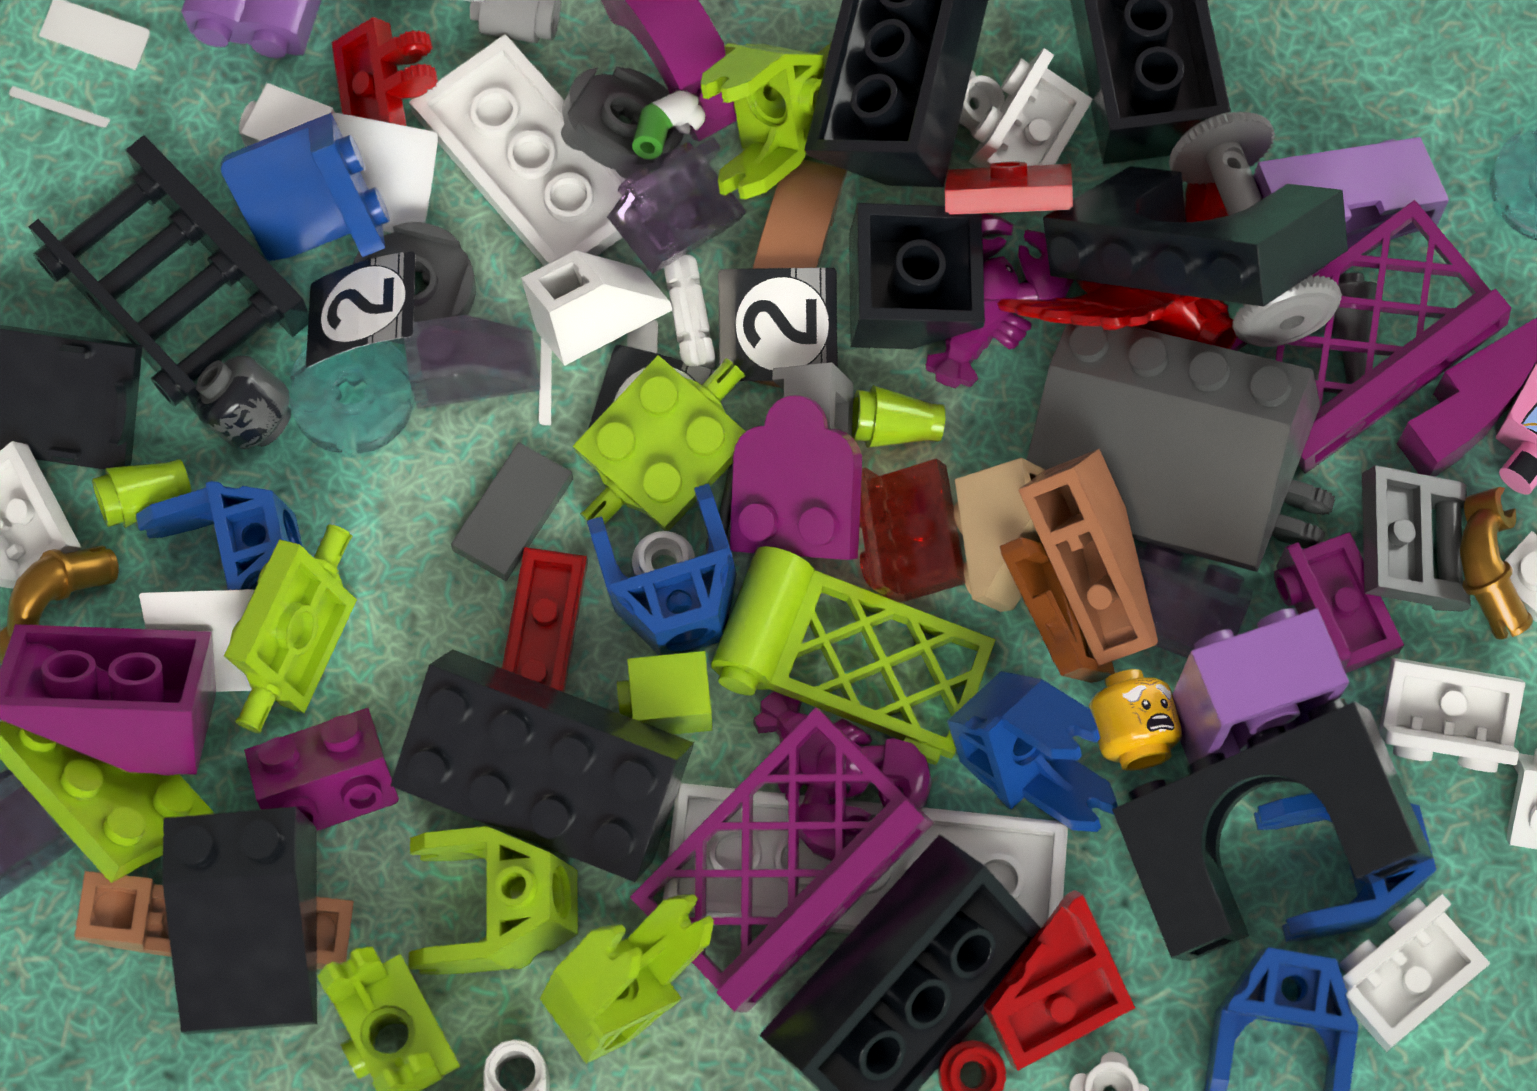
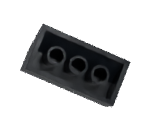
(896, 88)
(905, 978)

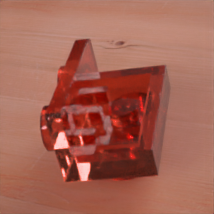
(909, 532)

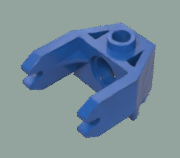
(245, 523)
(680, 603)
(1022, 746)
(1373, 900)
(1318, 1006)

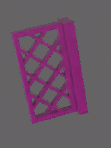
(1410, 365)
(825, 897)

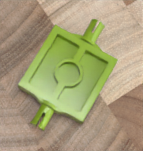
(661, 443)
(291, 626)

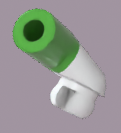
(655, 119)

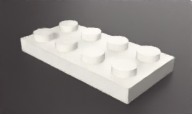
(505, 136)

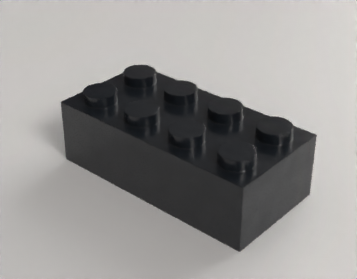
(1148, 73)
(541, 764)

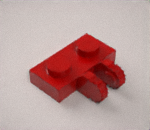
(369, 73)

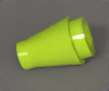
(894, 418)
(133, 488)

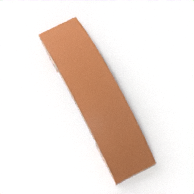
(800, 219)
(134, 918)

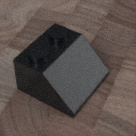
(914, 275)

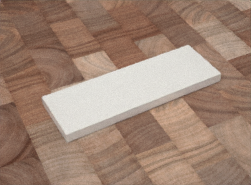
(1018, 851)

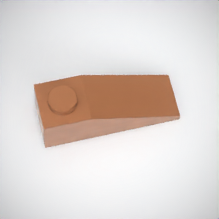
(1093, 554)

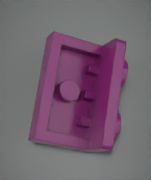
(1333, 581)
(324, 771)

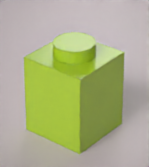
(668, 692)

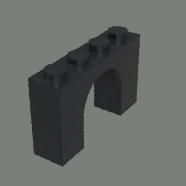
(1138, 237)
(1178, 826)

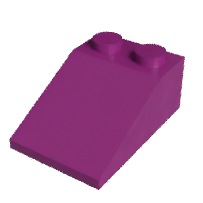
(113, 692)

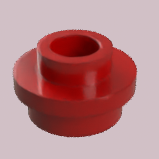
(982, 1054)

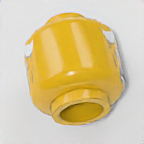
(1136, 720)

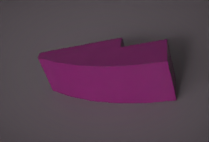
(1470, 402)

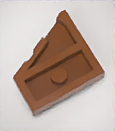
(1052, 611)

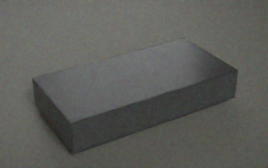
(512, 511)

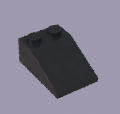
(242, 918)

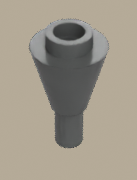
(1354, 323)

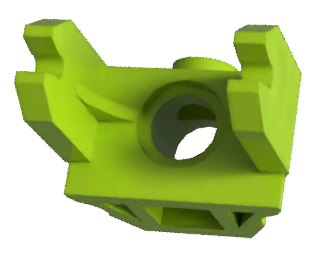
(770, 123)
(522, 911)
(618, 988)
(379, 995)

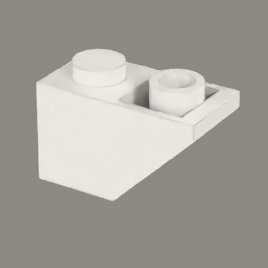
(590, 302)

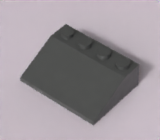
(1187, 431)

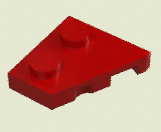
(1057, 987)

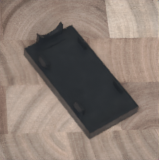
(69, 396)

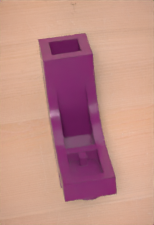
(681, 46)

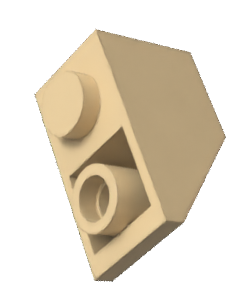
(987, 517)

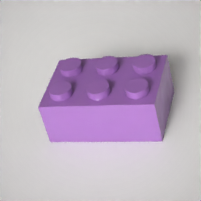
(1255, 682)

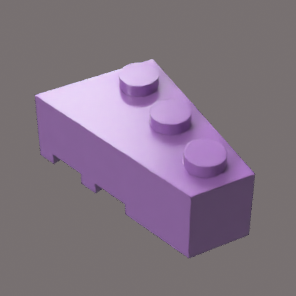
(1373, 178)

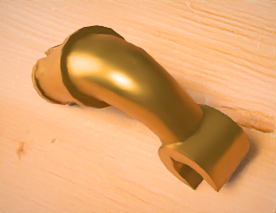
(1483, 568)
(54, 579)

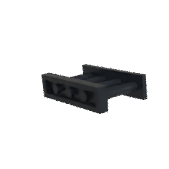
(192, 221)

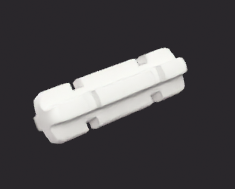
(689, 312)

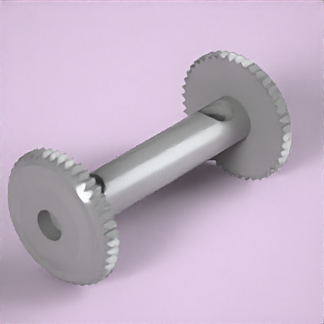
(1221, 153)

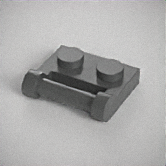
(1401, 539)

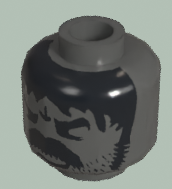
(242, 402)

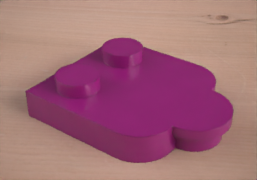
(797, 484)

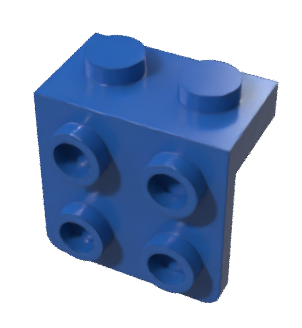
(305, 191)

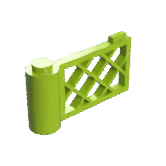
(768, 633)

